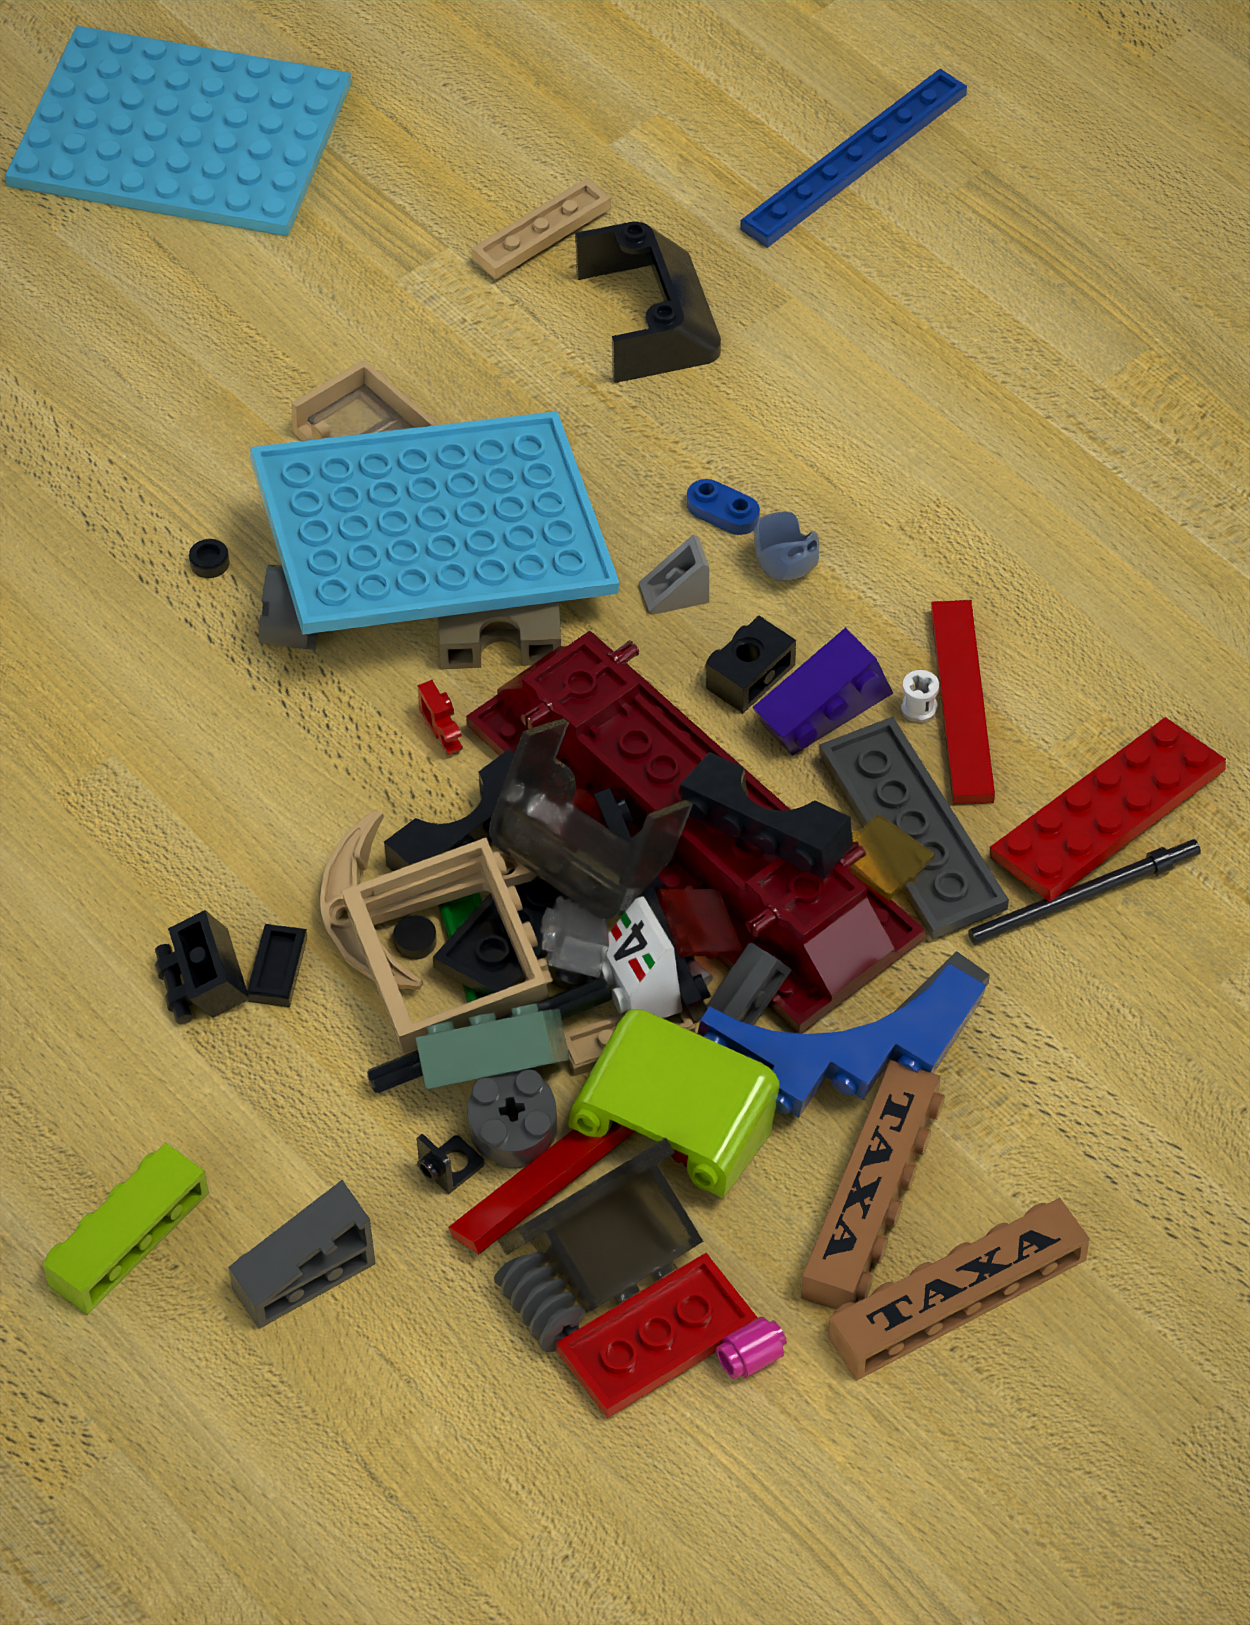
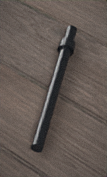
(1155, 863)

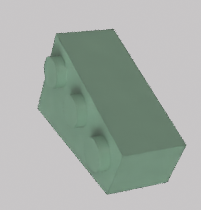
(491, 1046)

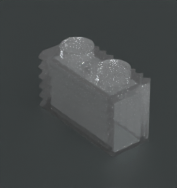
(574, 938)

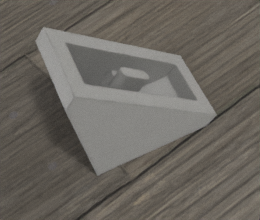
(678, 580)

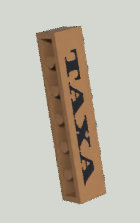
(871, 1187)
(957, 1288)

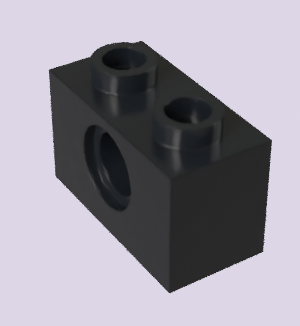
(750, 663)

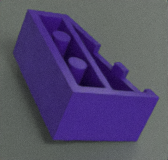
(823, 693)

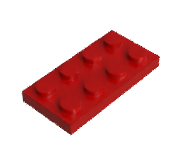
(655, 1335)

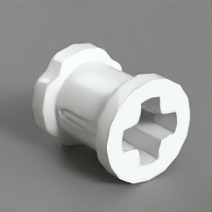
(915, 701)

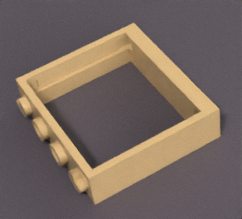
(422, 878)

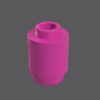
(751, 1348)

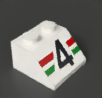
(642, 964)

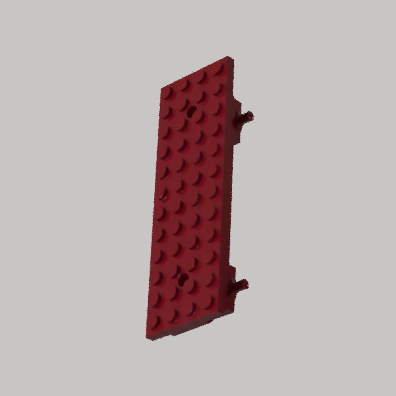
(643, 747)

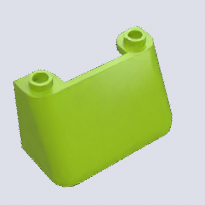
(684, 1090)

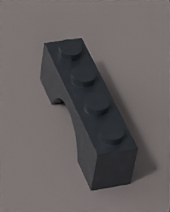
(807, 836)
(425, 840)

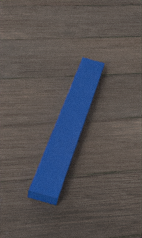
(853, 158)

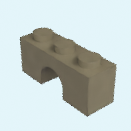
(530, 628)

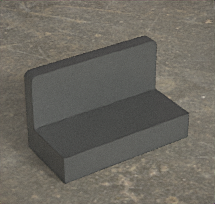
(750, 985)

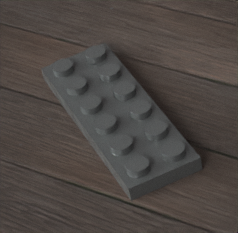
(887, 778)

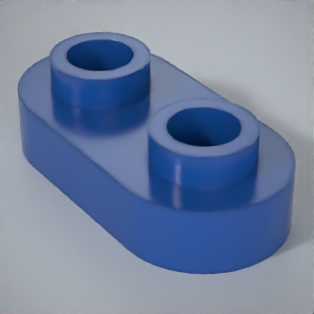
(718, 506)

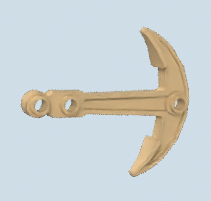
(344, 872)

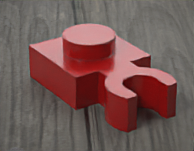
(437, 711)

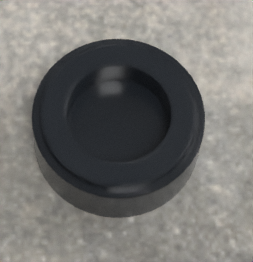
(209, 558)
(415, 937)

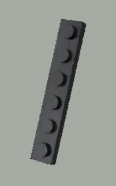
(692, 988)

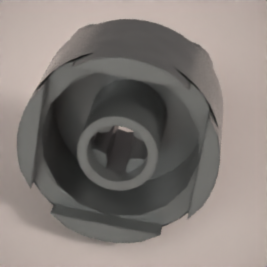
(279, 619)
(507, 1094)

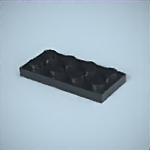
(481, 949)

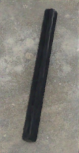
(569, 1002)

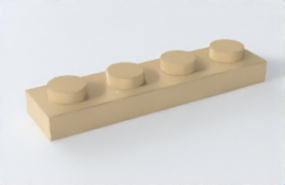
(541, 228)

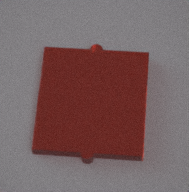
(699, 922)

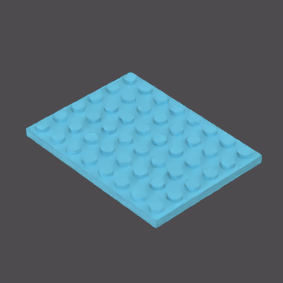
(180, 130)
(432, 522)

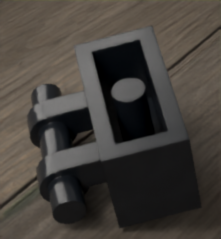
(207, 966)

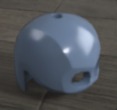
(782, 547)

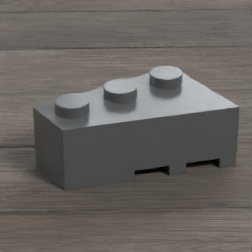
(305, 1257)

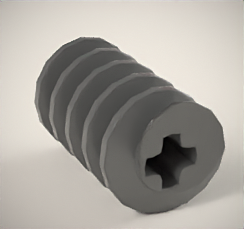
(540, 1298)

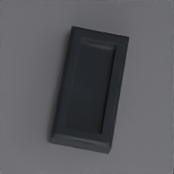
(277, 965)

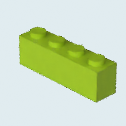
(125, 1228)

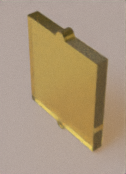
(890, 857)

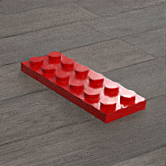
(1107, 809)

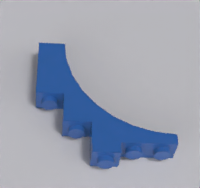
(855, 1058)

